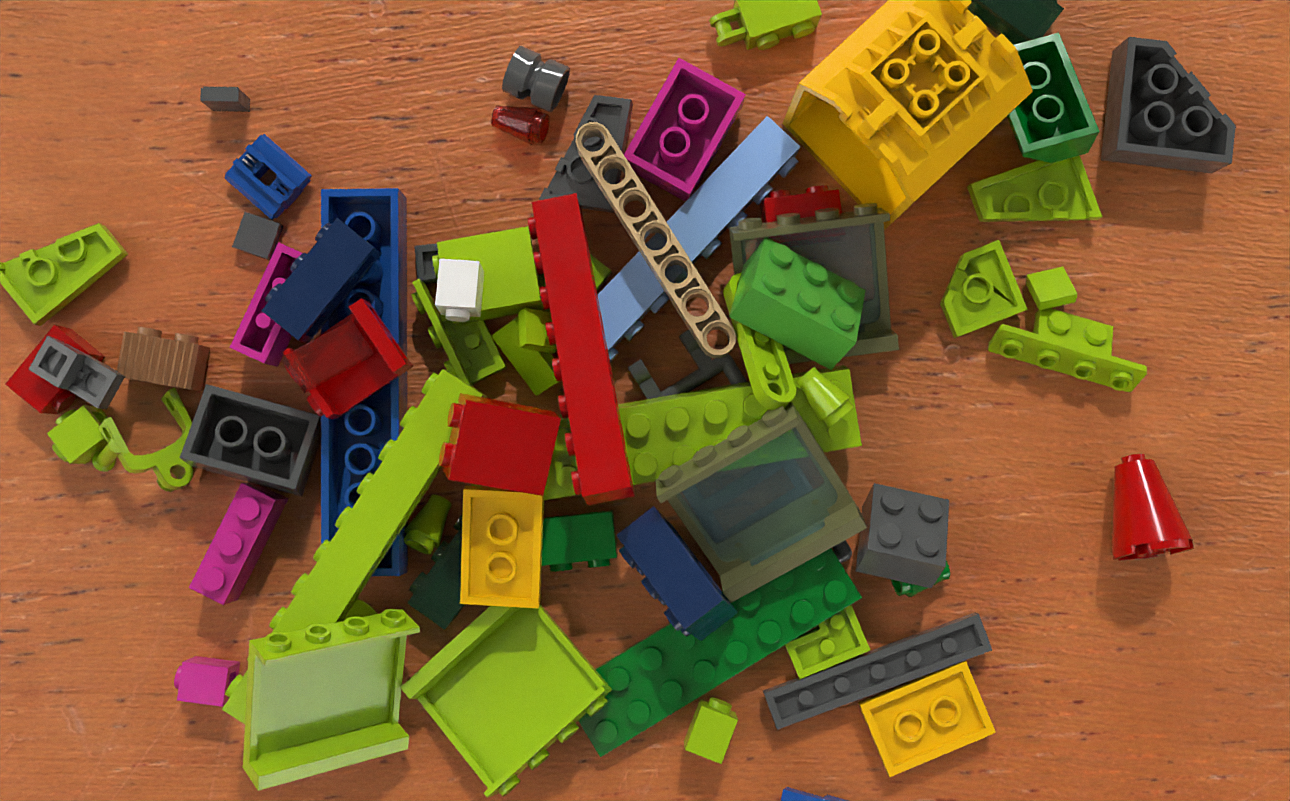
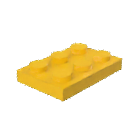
(501, 547)
(926, 718)

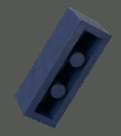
(320, 281)

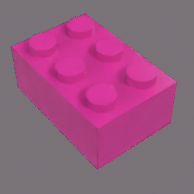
(683, 129)

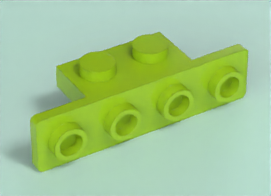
(467, 345)
(1069, 347)

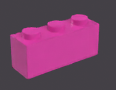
(258, 333)
(238, 543)

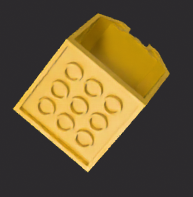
(906, 100)

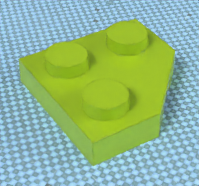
(981, 290)

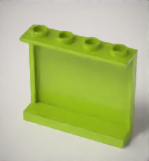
(508, 692)
(325, 697)

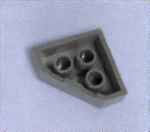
(1162, 113)

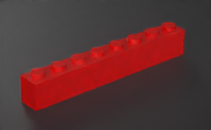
(582, 351)

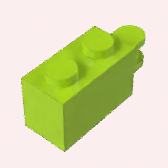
(766, 21)

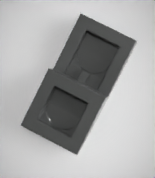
(76, 372)

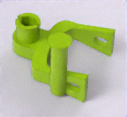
(162, 462)

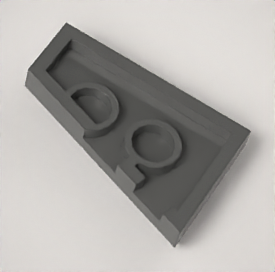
(571, 172)

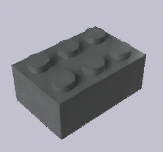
(253, 440)

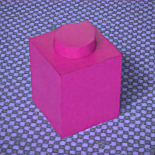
(205, 680)

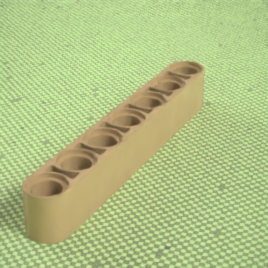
(653, 222)

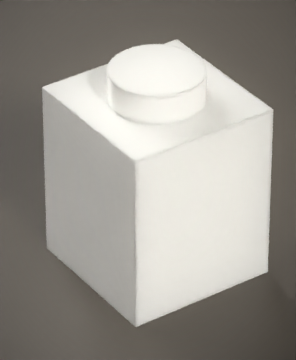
(459, 289)

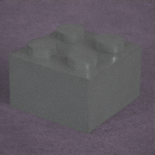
(903, 536)

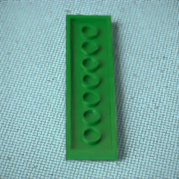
(674, 669)

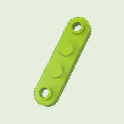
(763, 360)

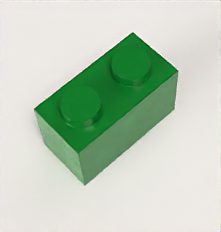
(579, 539)

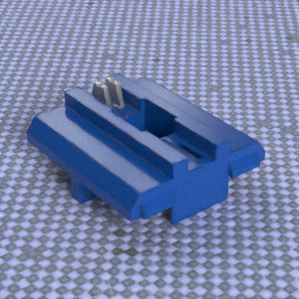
(254, 163)

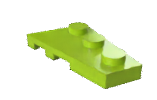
(1036, 193)
(56, 274)

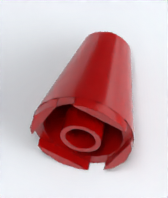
(1145, 513)

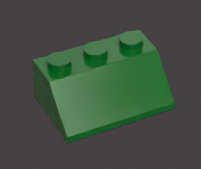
(1055, 117)

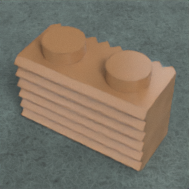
(163, 360)

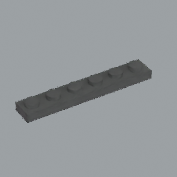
(877, 670)

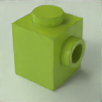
(77, 434)
(711, 729)

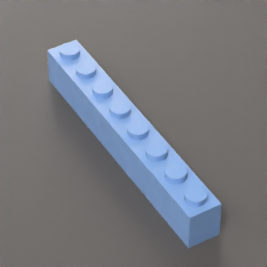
(697, 227)

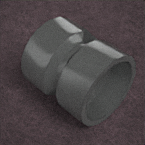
(535, 79)

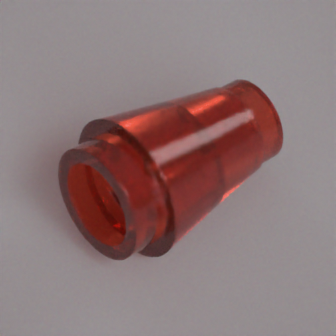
(522, 123)

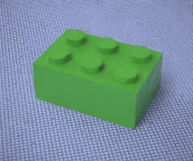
(798, 303)

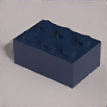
(674, 575)

